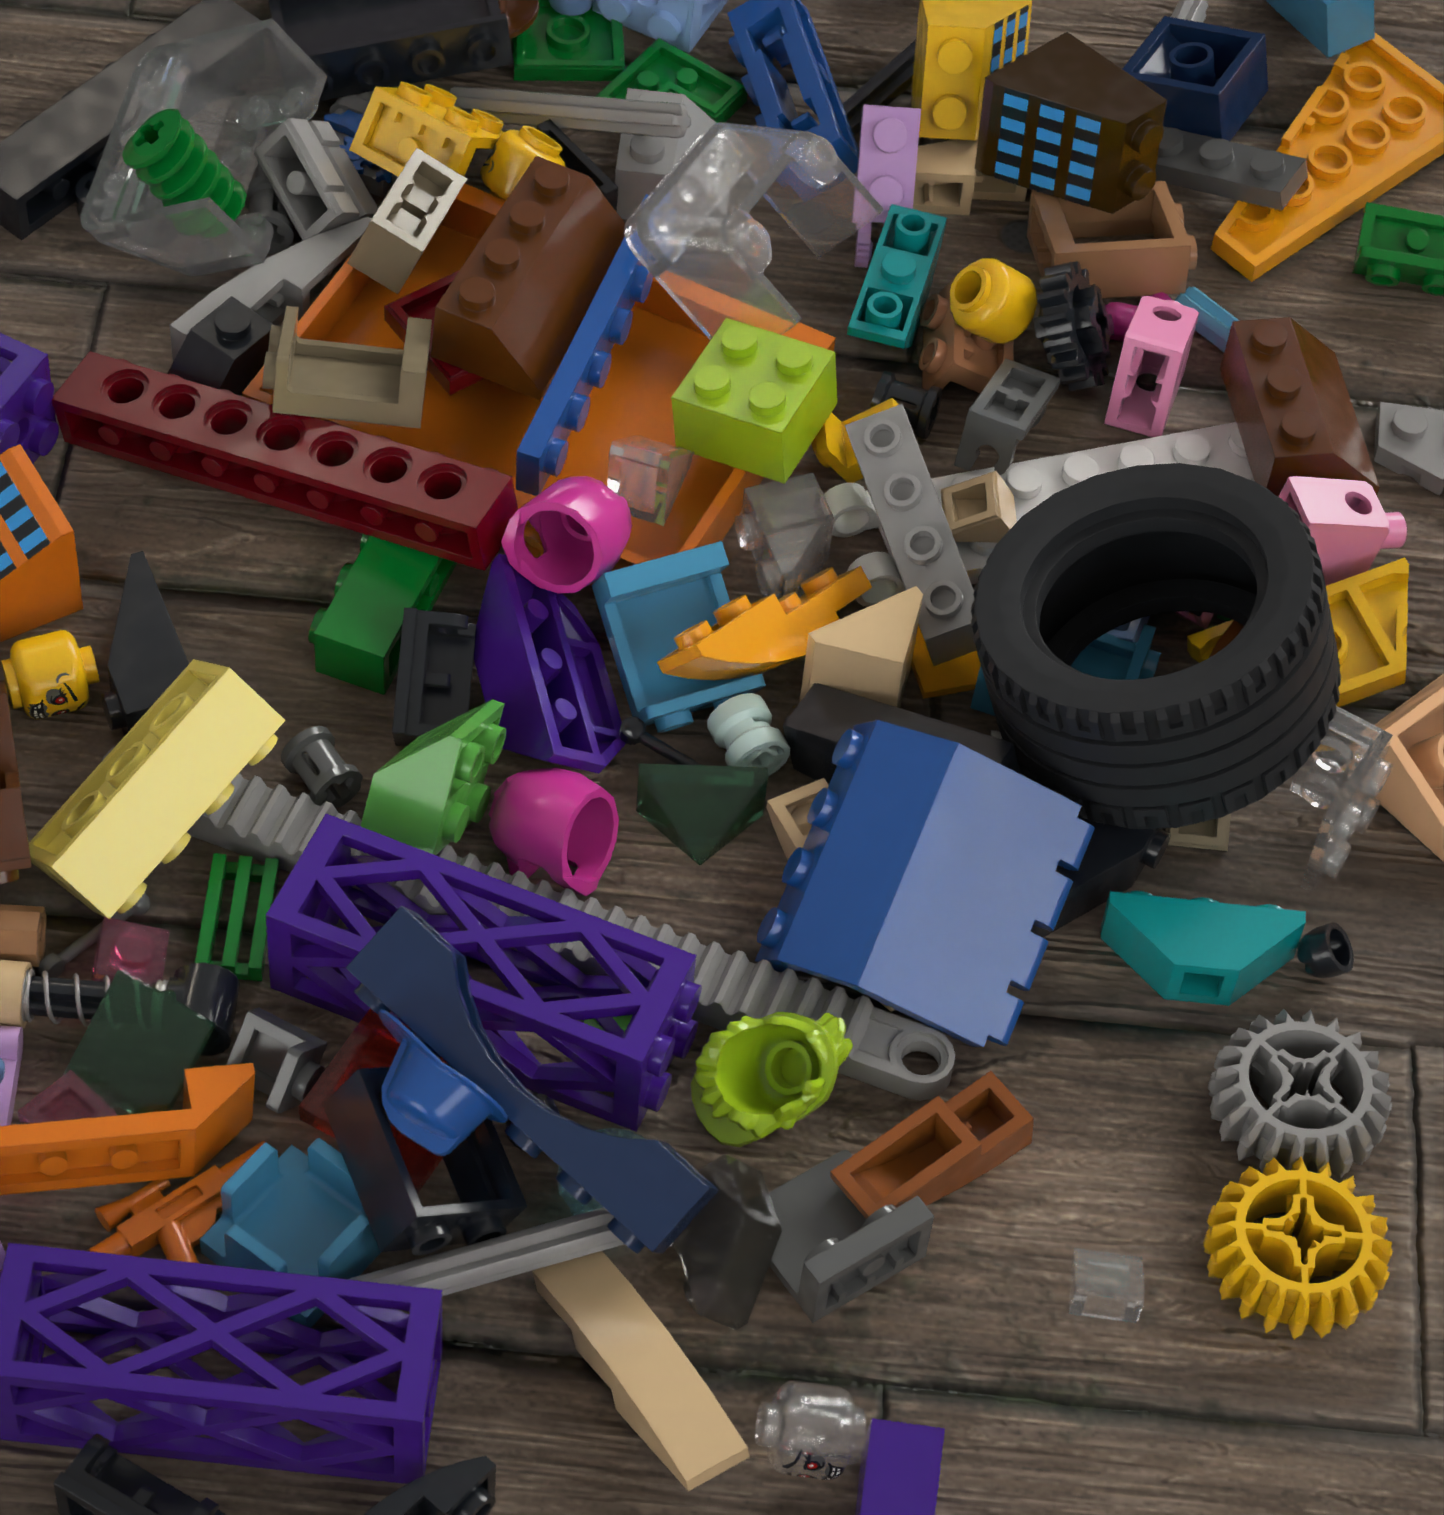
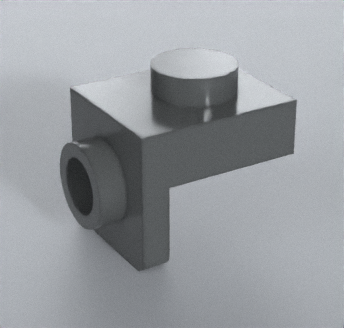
(282, 1056)

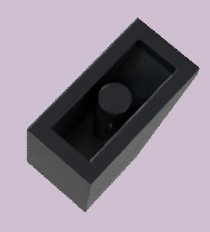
(224, 348)

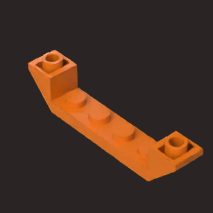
(131, 1145)

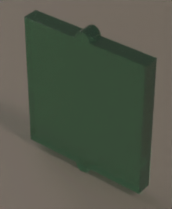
(139, 1046)

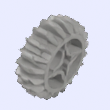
(1293, 1062)

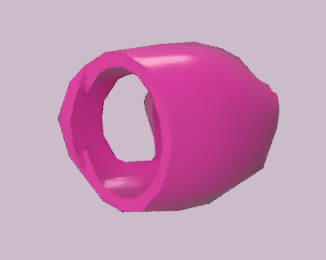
(580, 530)
(555, 822)

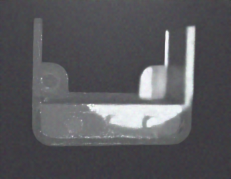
(708, 247)

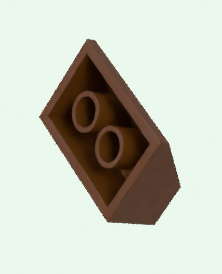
(1292, 405)

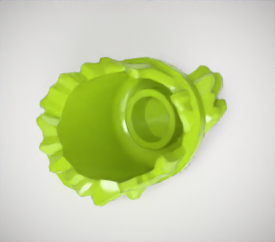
(766, 1074)

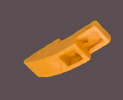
(762, 633)

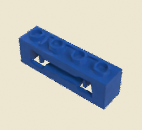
(788, 34)

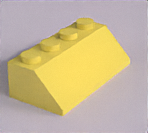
(155, 787)

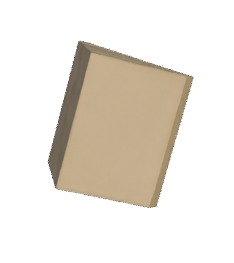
(867, 650)

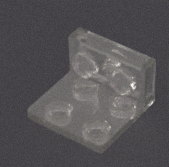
(1345, 780)

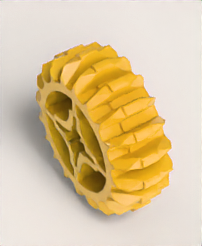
(1264, 1259)

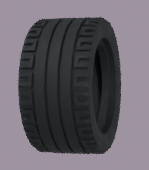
(1137, 548)

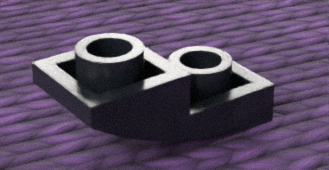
(451, 1490)

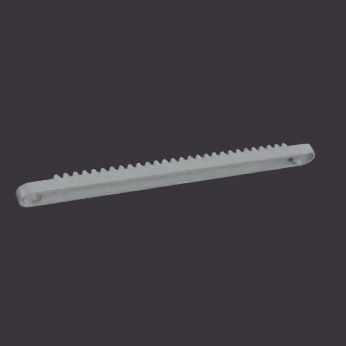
(279, 826)

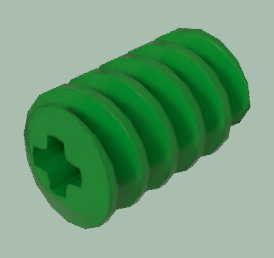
(180, 164)

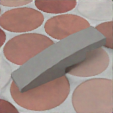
(283, 280)

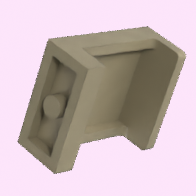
(347, 378)

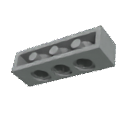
(916, 529)

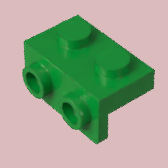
(1401, 247)

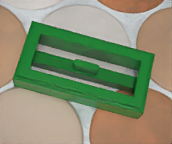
(243, 873)

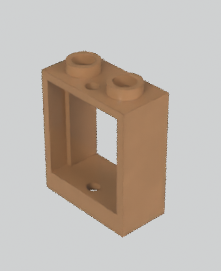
(1116, 266)

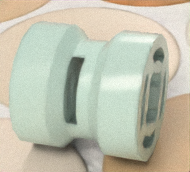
(746, 734)

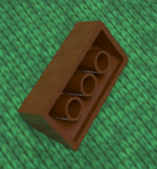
(529, 280)

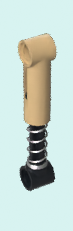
(199, 986)

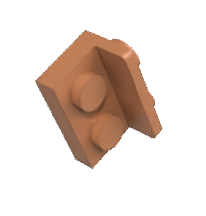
(953, 352)

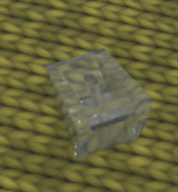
(647, 475)

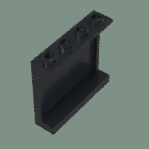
(394, 40)

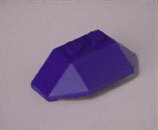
(548, 673)

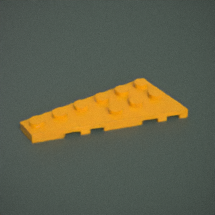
(1360, 137)

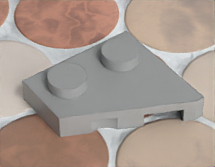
(1411, 443)

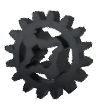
(1074, 326)

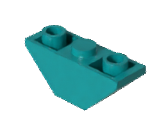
(898, 278)
(1198, 945)

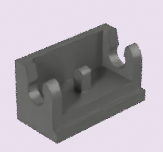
(1005, 413)

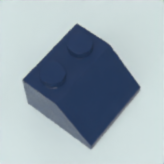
(1205, 74)

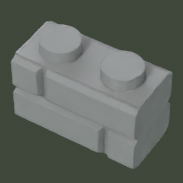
(313, 177)

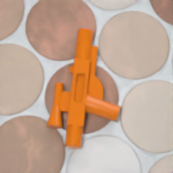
(168, 1220)

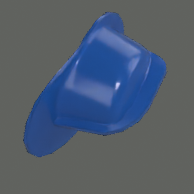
(430, 1098)

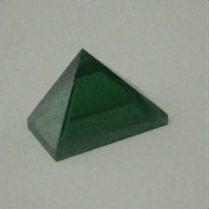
(701, 804)

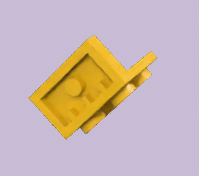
(422, 119)

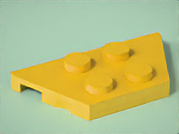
(1368, 628)

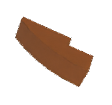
(937, 1148)

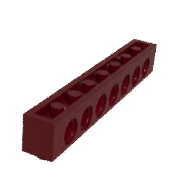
(287, 459)

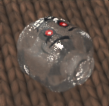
(811, 1430)

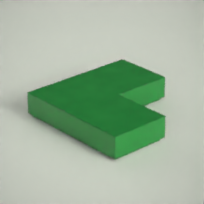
(674, 71)

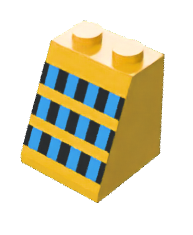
(953, 55)

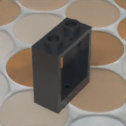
(393, 1209)

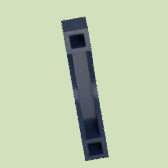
(428, 987)

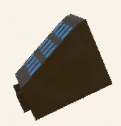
(1071, 127)

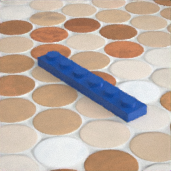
(583, 366)

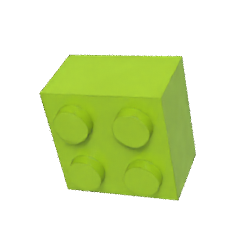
(755, 400)

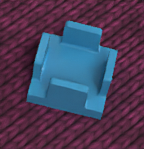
(293, 1218)

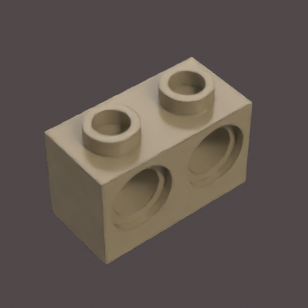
(406, 220)

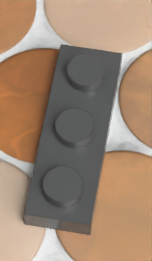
(1229, 169)

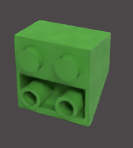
(437, 781)

